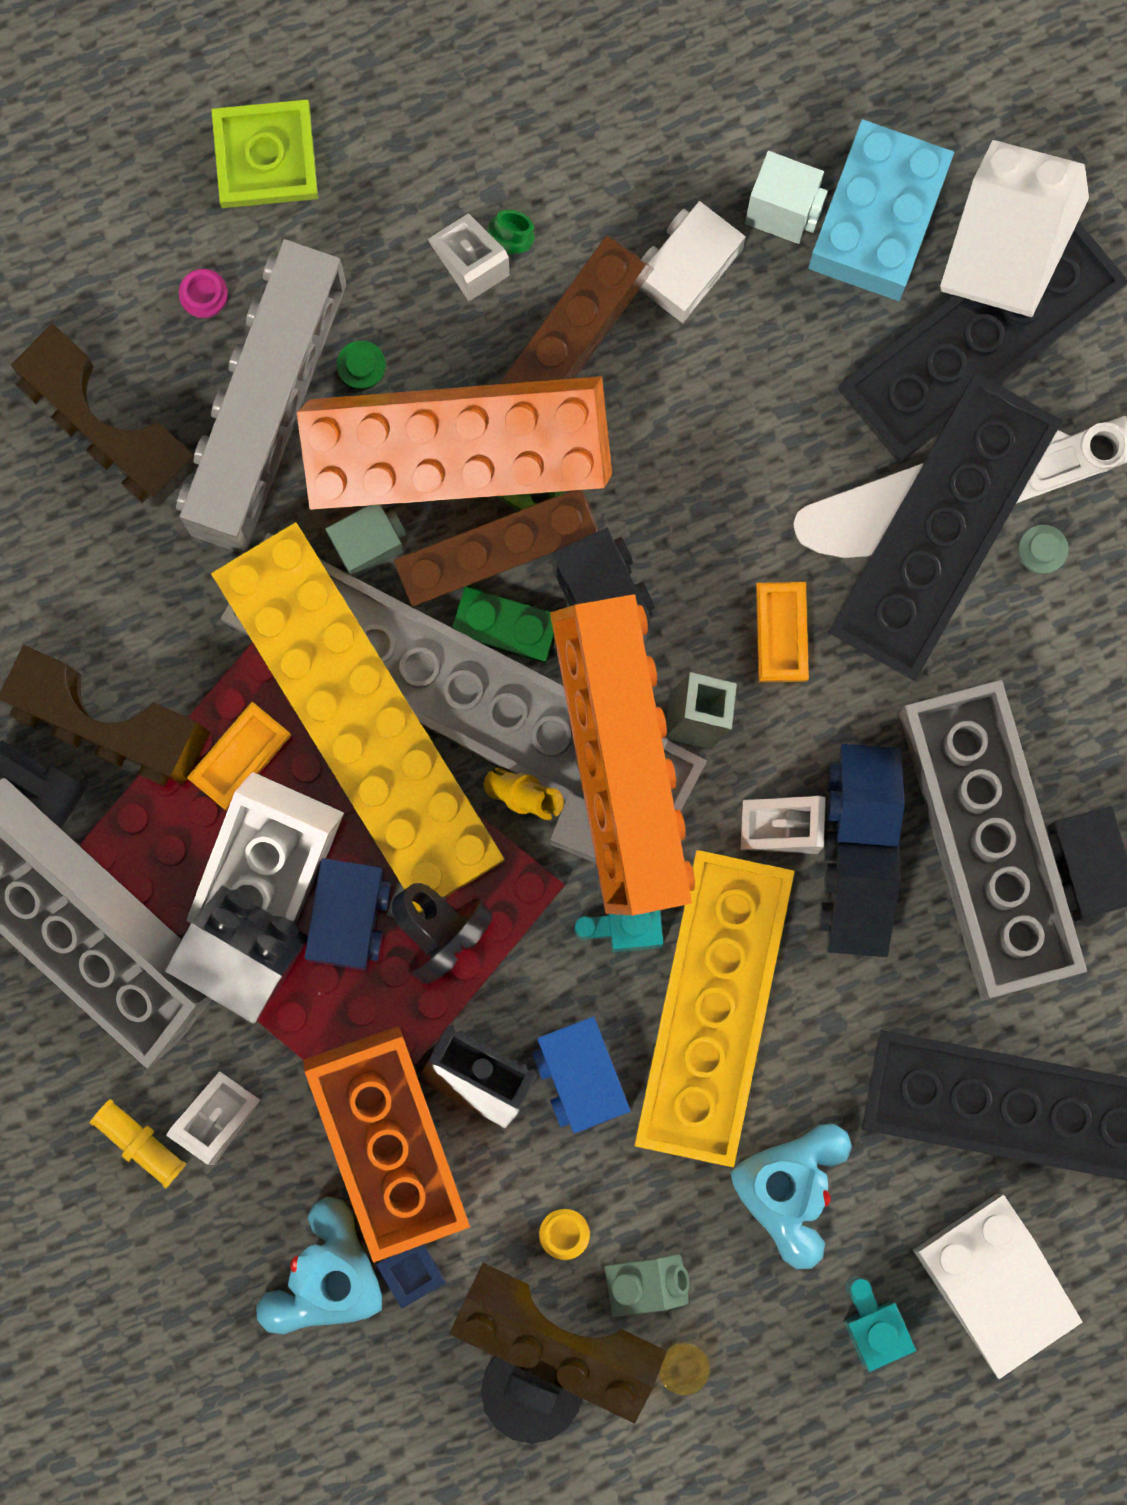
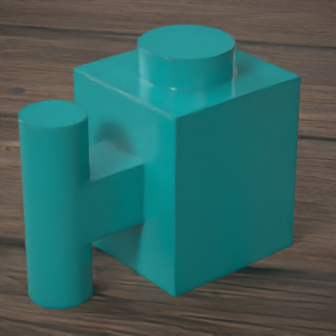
(625, 931)
(876, 1329)

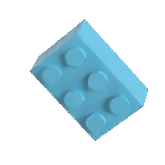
(880, 210)

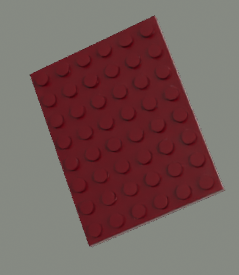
(163, 838)

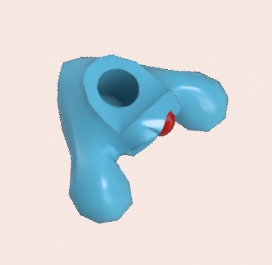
(787, 1188)
(329, 1280)

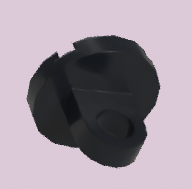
(441, 930)
(524, 1404)

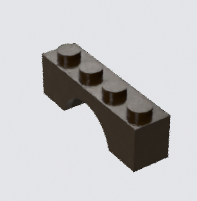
(60, 375)
(155, 739)
(607, 1371)

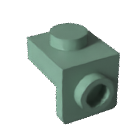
(647, 1285)

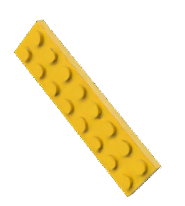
(357, 715)

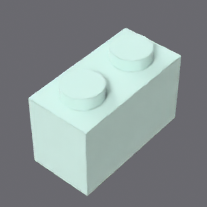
(786, 198)

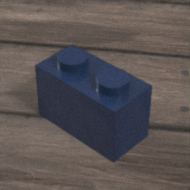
(867, 794)
(346, 915)

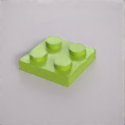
(264, 153)

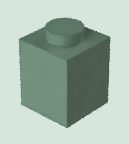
(366, 539)
(700, 710)

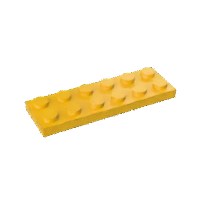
(714, 1009)

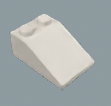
(1015, 227)
(269, 848)
(998, 1284)

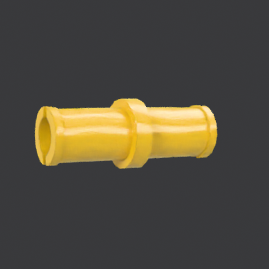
(523, 793)
(137, 1143)

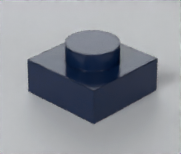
(411, 1274)

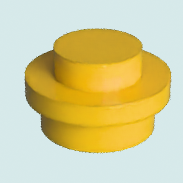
(564, 1234)

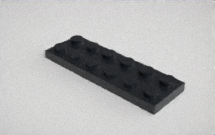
(922, 375)
(945, 526)
(998, 1105)

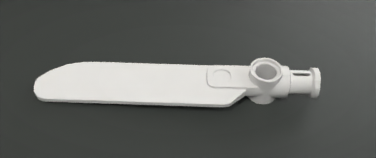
(856, 519)

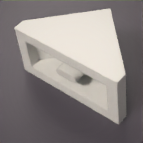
(471, 256)
(784, 824)
(213, 1119)

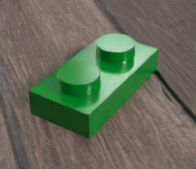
(505, 625)

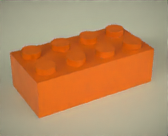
(385, 1144)

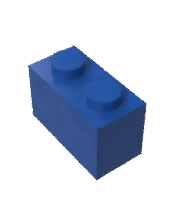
(582, 1076)

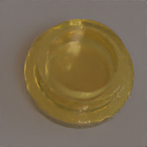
(684, 1369)

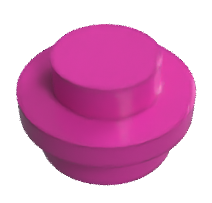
(203, 293)

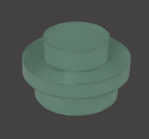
(1043, 549)

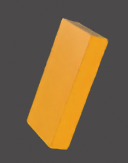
(782, 632)
(238, 753)

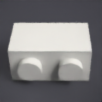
(691, 260)

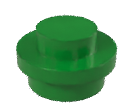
(512, 231)
(361, 365)

